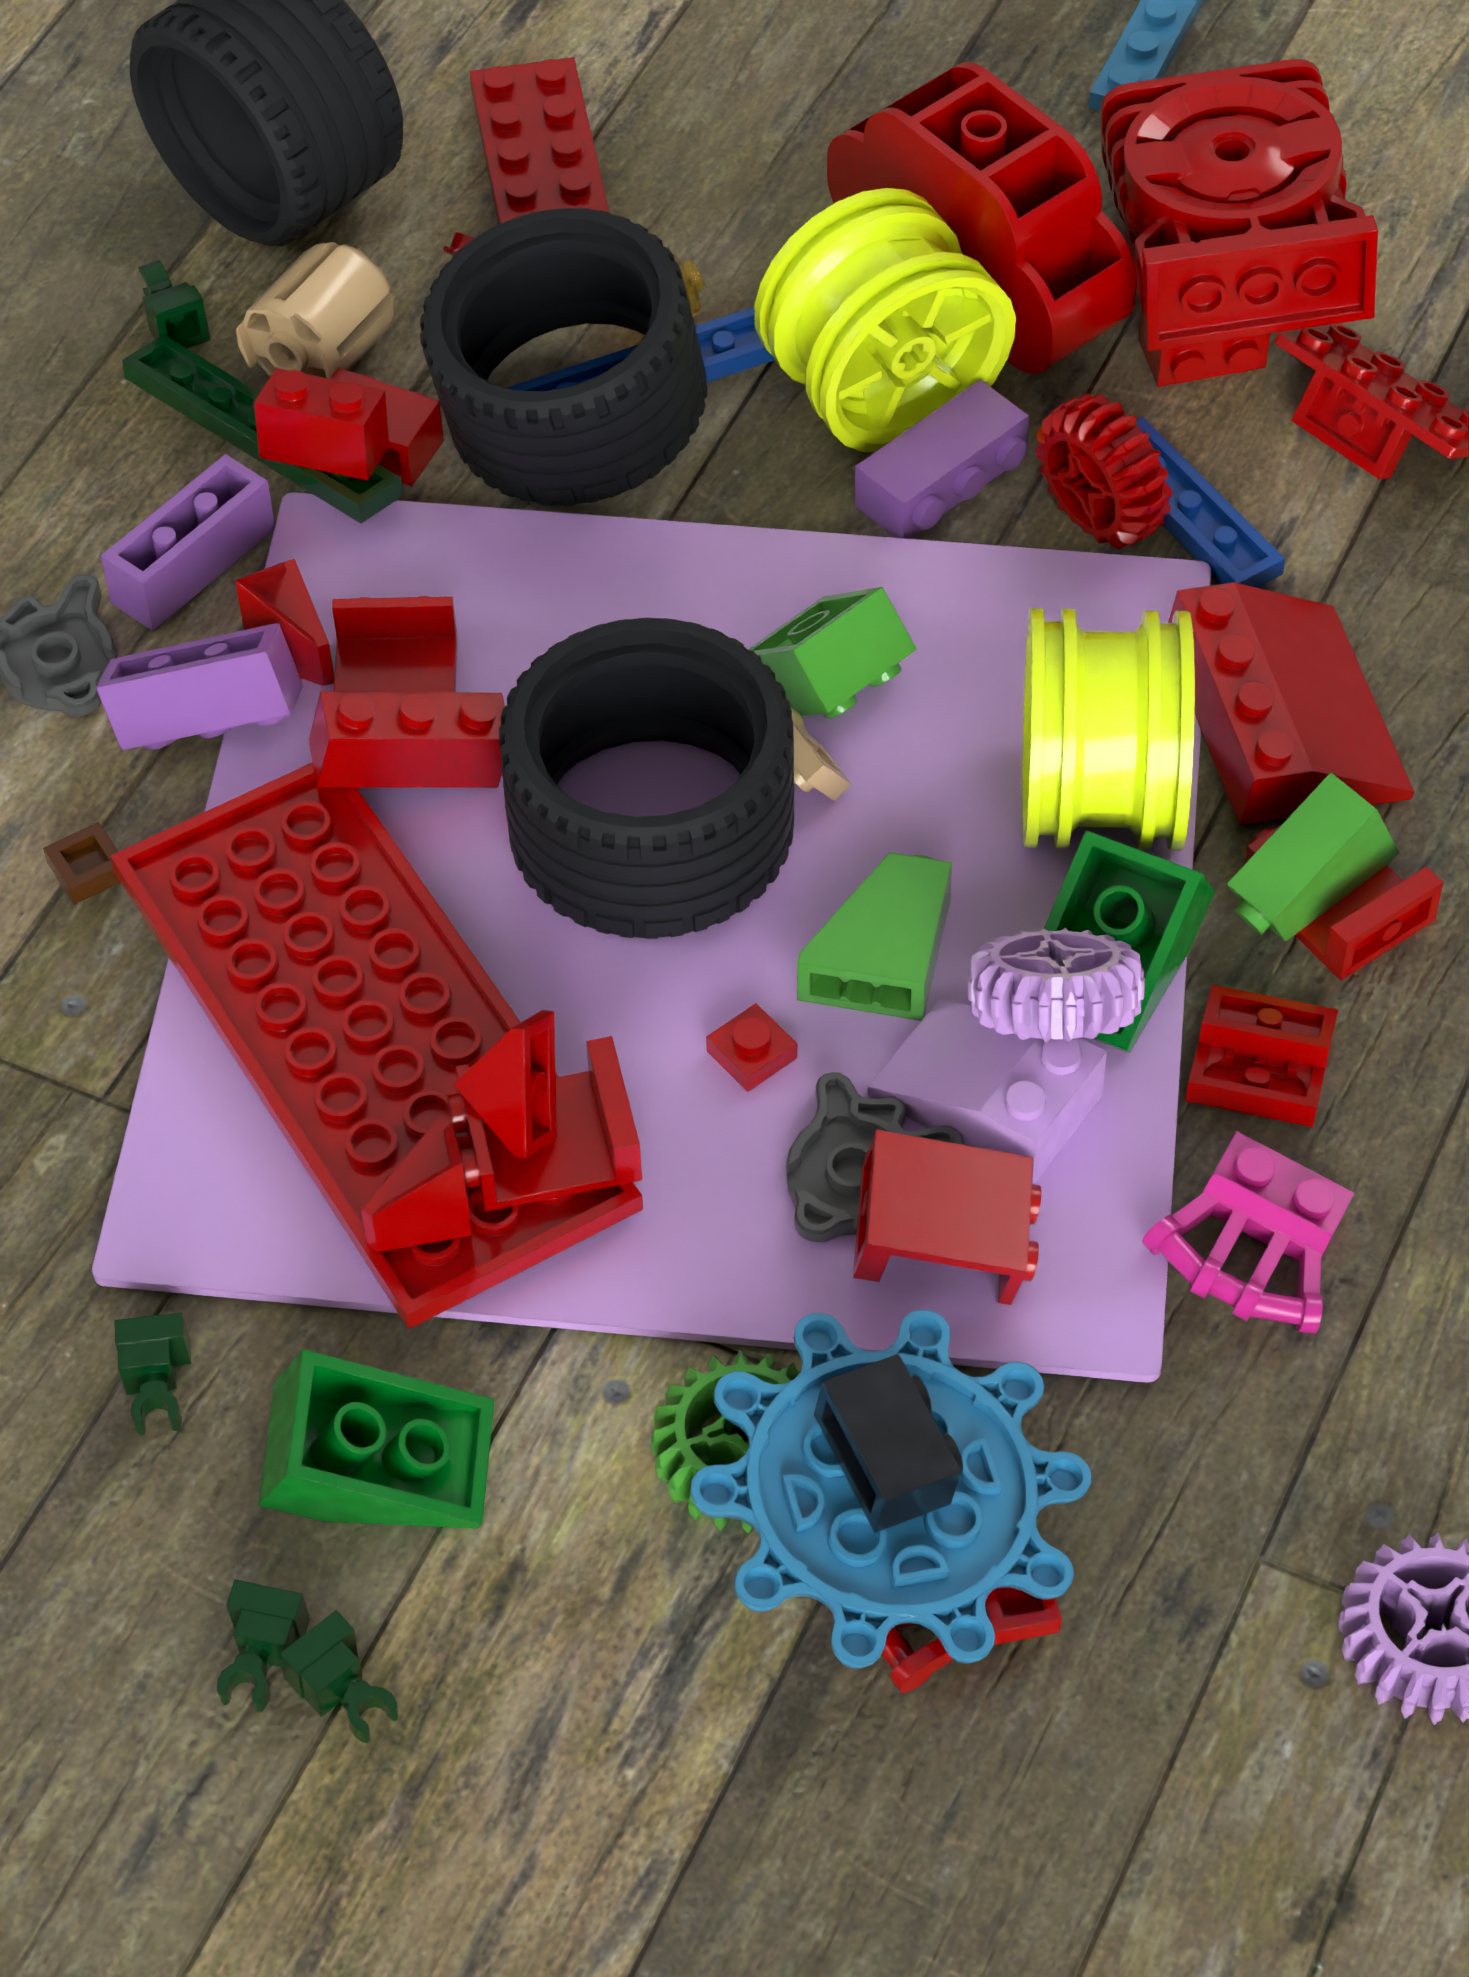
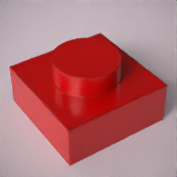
(751, 1047)

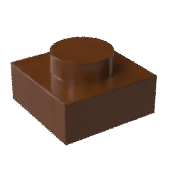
(83, 862)

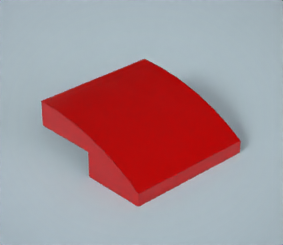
(1261, 1055)

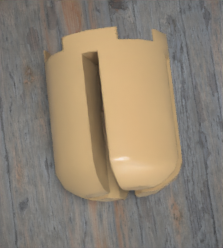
(318, 313)

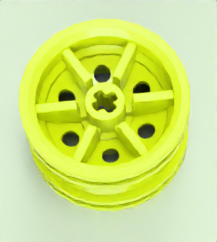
(881, 315)
(1108, 729)

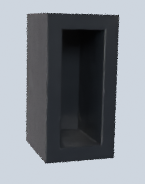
(888, 1442)

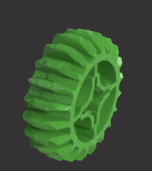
(685, 1410)

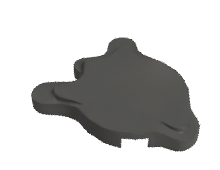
(56, 651)
(830, 1151)

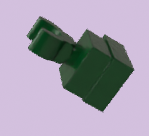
(173, 309)
(147, 1363)
(264, 1626)
(326, 1671)

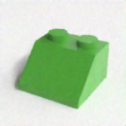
(836, 651)

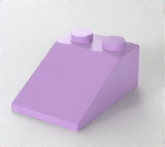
(993, 1085)

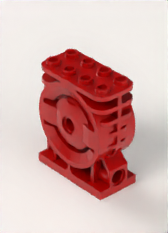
(1237, 204)

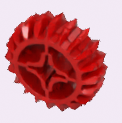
(1103, 470)

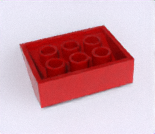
(1284, 702)

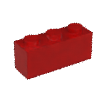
(407, 739)

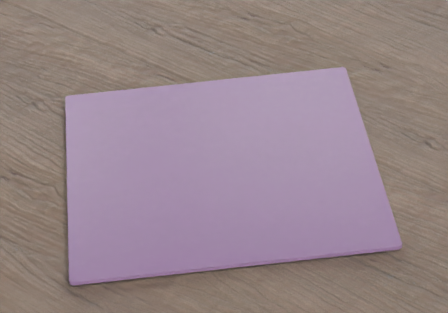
(934, 762)

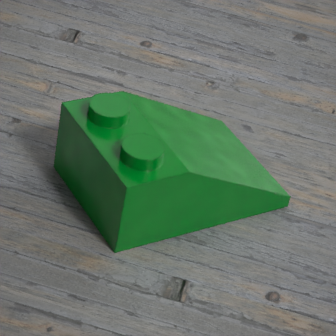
(1138, 902)
(374, 1447)

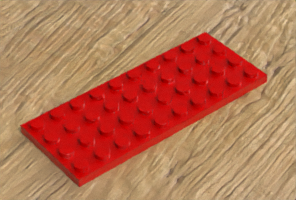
(346, 1013)

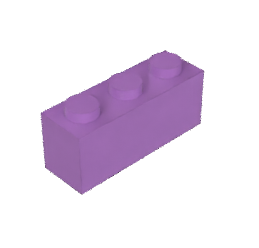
(941, 461)
(188, 542)
(200, 687)

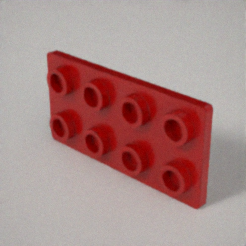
(1368, 404)

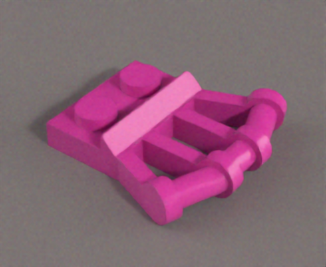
(1272, 1202)

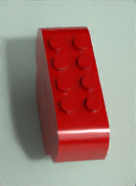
(1012, 195)

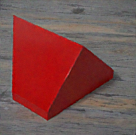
(282, 598)
(516, 1086)
(422, 1196)

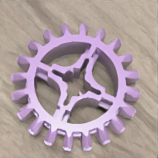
(1055, 984)
(1413, 1591)

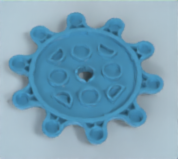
(915, 1572)

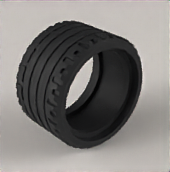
(267, 109)
(553, 275)
(639, 686)

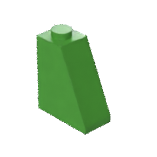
(1312, 860)
(881, 941)

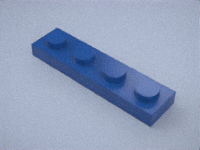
(1210, 524)

